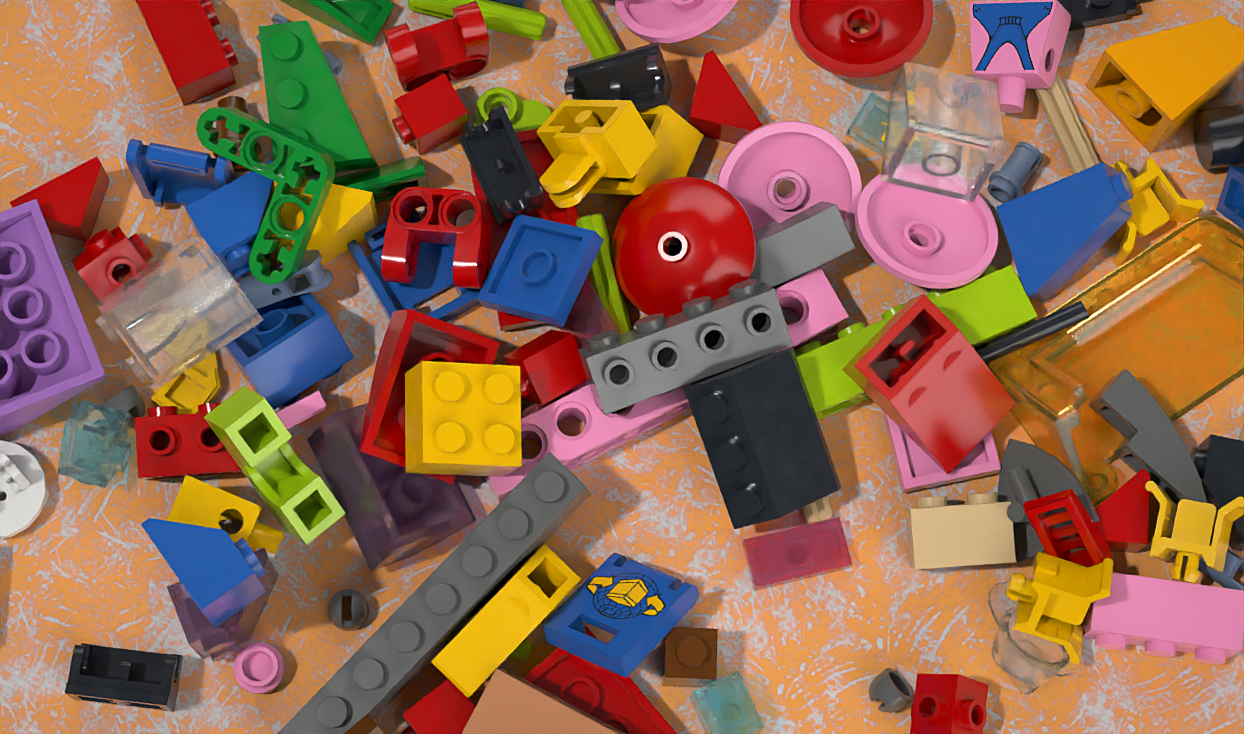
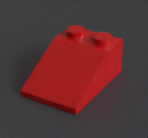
(408, 341)

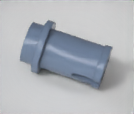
(1015, 172)

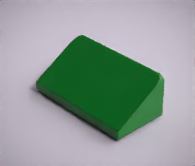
(387, 178)

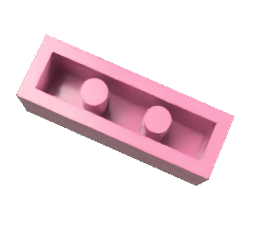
(1168, 618)

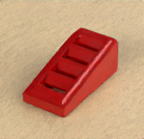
(1050, 538)

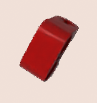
(449, 47)
(438, 226)

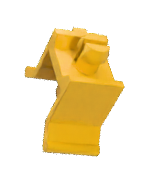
(1151, 205)
(1189, 533)
(1058, 599)

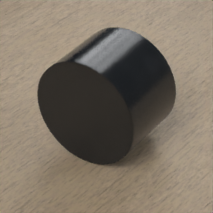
(1219, 136)

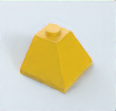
(671, 159)
(343, 218)

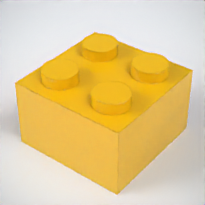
(463, 419)

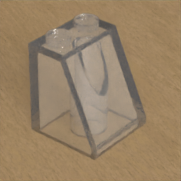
(941, 131)
(176, 312)

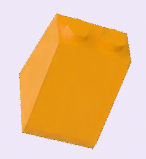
(1168, 76)

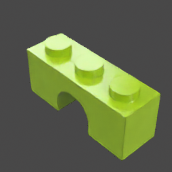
(282, 480)

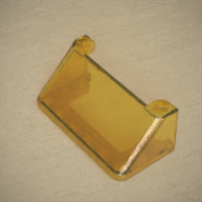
(1161, 316)

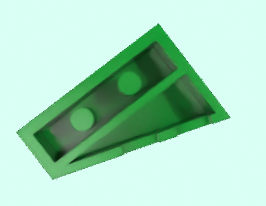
(308, 98)

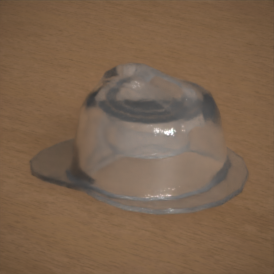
(1021, 656)

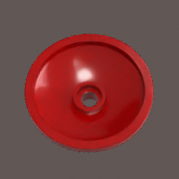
(828, 37)
(714, 236)

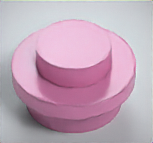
(259, 668)

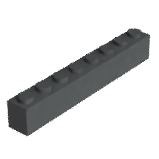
(444, 601)

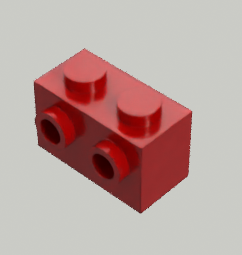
(180, 445)

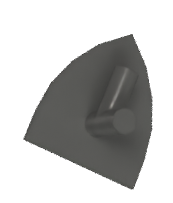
(1027, 475)

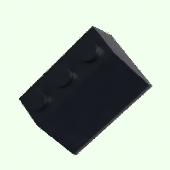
(763, 438)

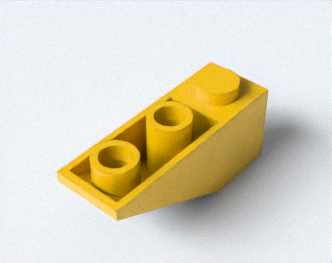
(506, 620)

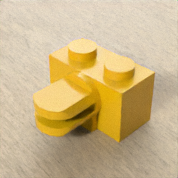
(591, 143)

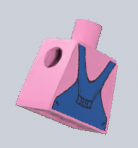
(1017, 46)

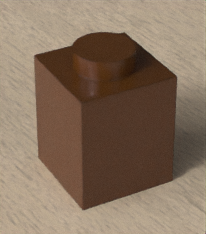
(690, 657)

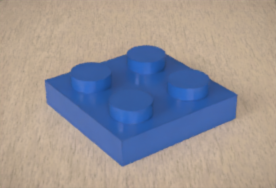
(540, 269)

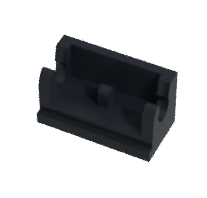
(627, 75)
(501, 167)
(124, 677)

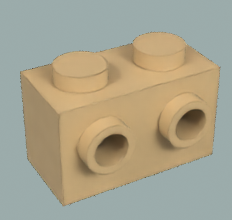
(959, 533)

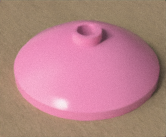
(671, 19)
(794, 152)
(925, 234)

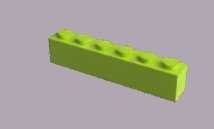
(980, 310)

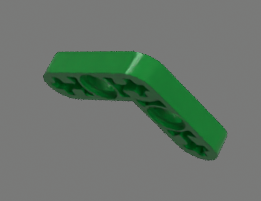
(285, 171)

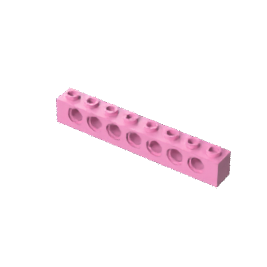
(820, 318)

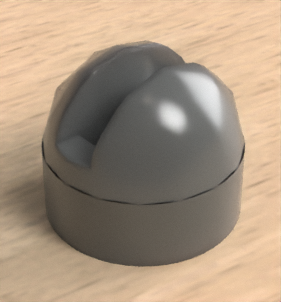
(128, 401)
(359, 610)
(891, 690)

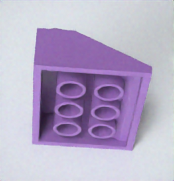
(42, 330)

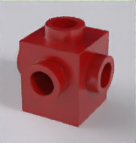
(111, 260)
(948, 705)

